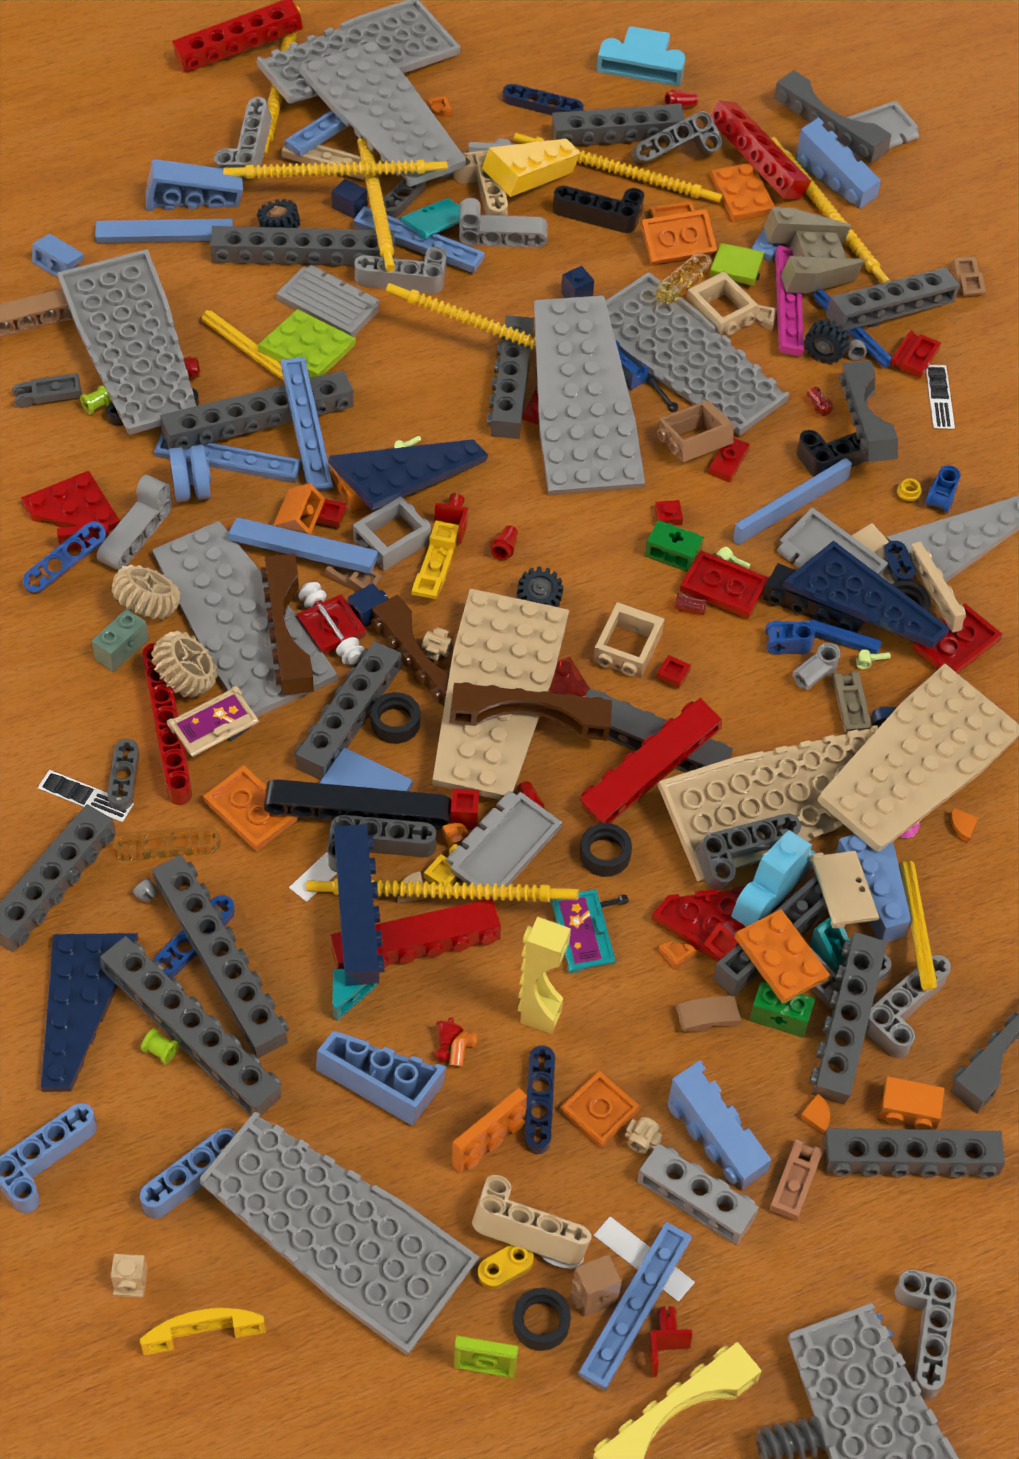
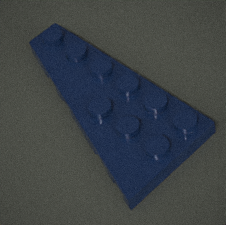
(396, 472)
(854, 588)
(76, 1004)

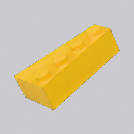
(530, 164)

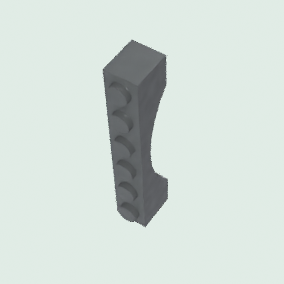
(863, 138)
(876, 436)
(982, 1078)

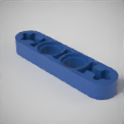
(67, 560)
(165, 955)

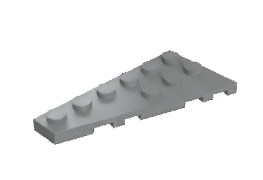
(964, 537)

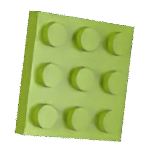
(308, 338)

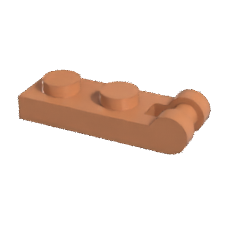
(796, 1180)

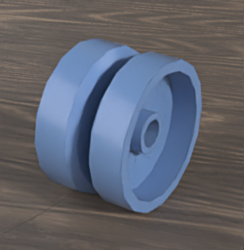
(190, 473)

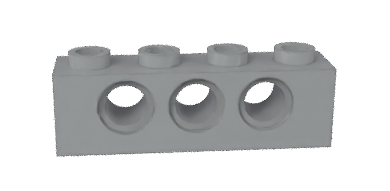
(729, 1225)

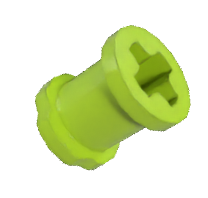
(95, 400)
(160, 1046)

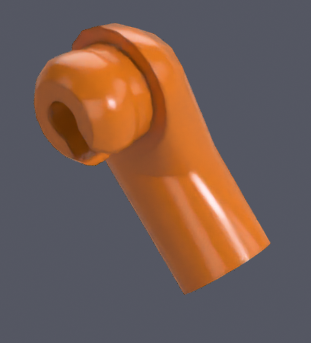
(459, 1045)

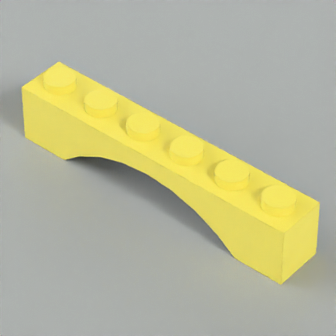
(542, 951)
(723, 1378)

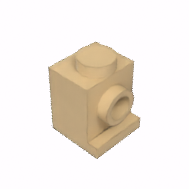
(129, 1275)

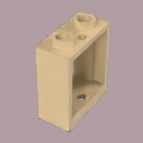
(715, 287)
(634, 621)

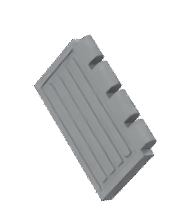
(893, 120)
(329, 300)
(814, 533)
(506, 844)

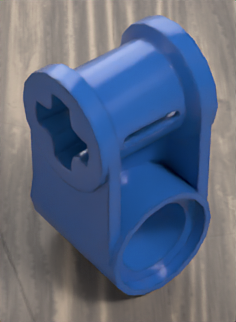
(944, 488)
(791, 638)

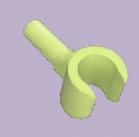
(399, 443)
(727, 554)
(864, 660)

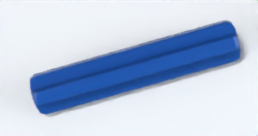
(846, 637)

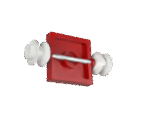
(331, 623)

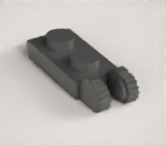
(47, 390)

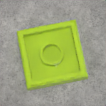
(738, 263)
(485, 1357)

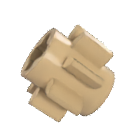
(437, 644)
(643, 1135)

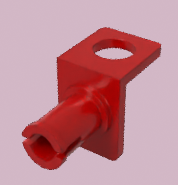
(453, 514)
(667, 1337)

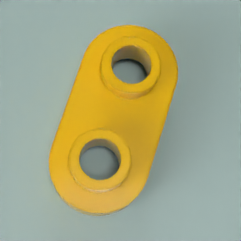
(507, 1266)

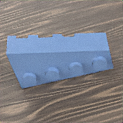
(835, 165)
(190, 185)
(885, 885)
(379, 1075)
(717, 1127)

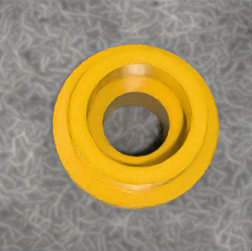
(909, 490)

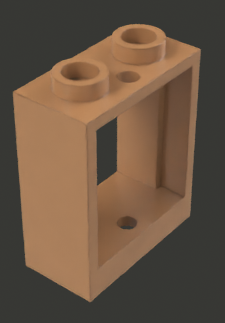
(702, 414)

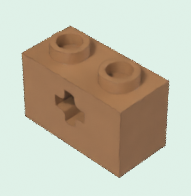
(595, 1285)

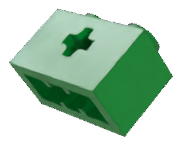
(673, 545)
(787, 1017)

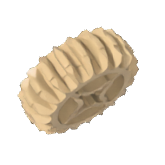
(145, 591)
(184, 664)

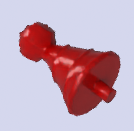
(447, 1033)

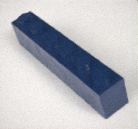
(356, 905)

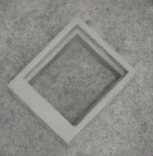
(390, 555)

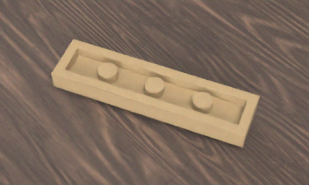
(324, 154)
(937, 588)

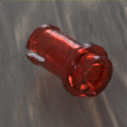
(822, 405)
(690, 604)

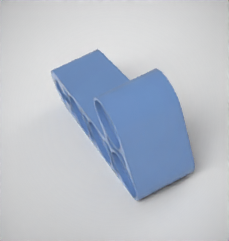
(48, 1151)
(182, 1169)

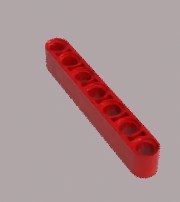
(170, 754)

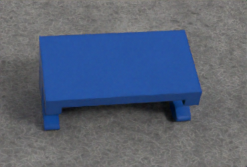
(633, 374)

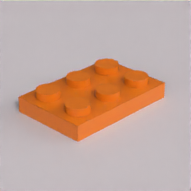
(742, 192)
(678, 236)
(241, 804)
(782, 956)
(489, 1131)

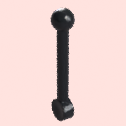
(673, 407)
(622, 899)

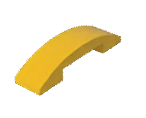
(437, 560)
(200, 1321)

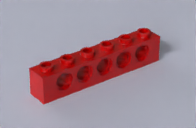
(237, 35)
(760, 150)

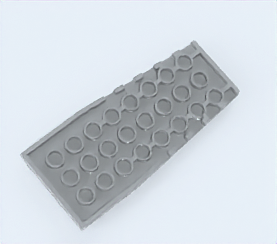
(401, 30)
(383, 108)
(130, 337)
(690, 355)
(583, 400)
(229, 616)
(340, 1231)
(864, 1391)

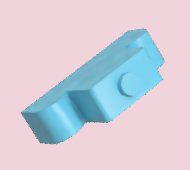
(642, 57)
(775, 878)

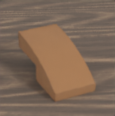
(968, 276)
(351, 578)
(708, 1012)

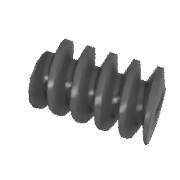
(791, 1439)

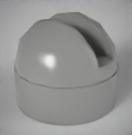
(856, 350)
(145, 890)

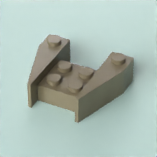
(816, 248)

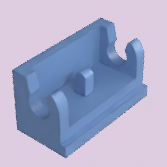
(55, 255)

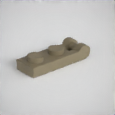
(851, 701)

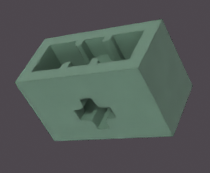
(120, 640)

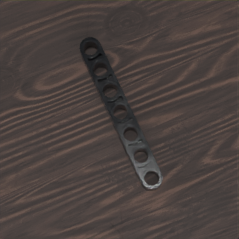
(332, 800)

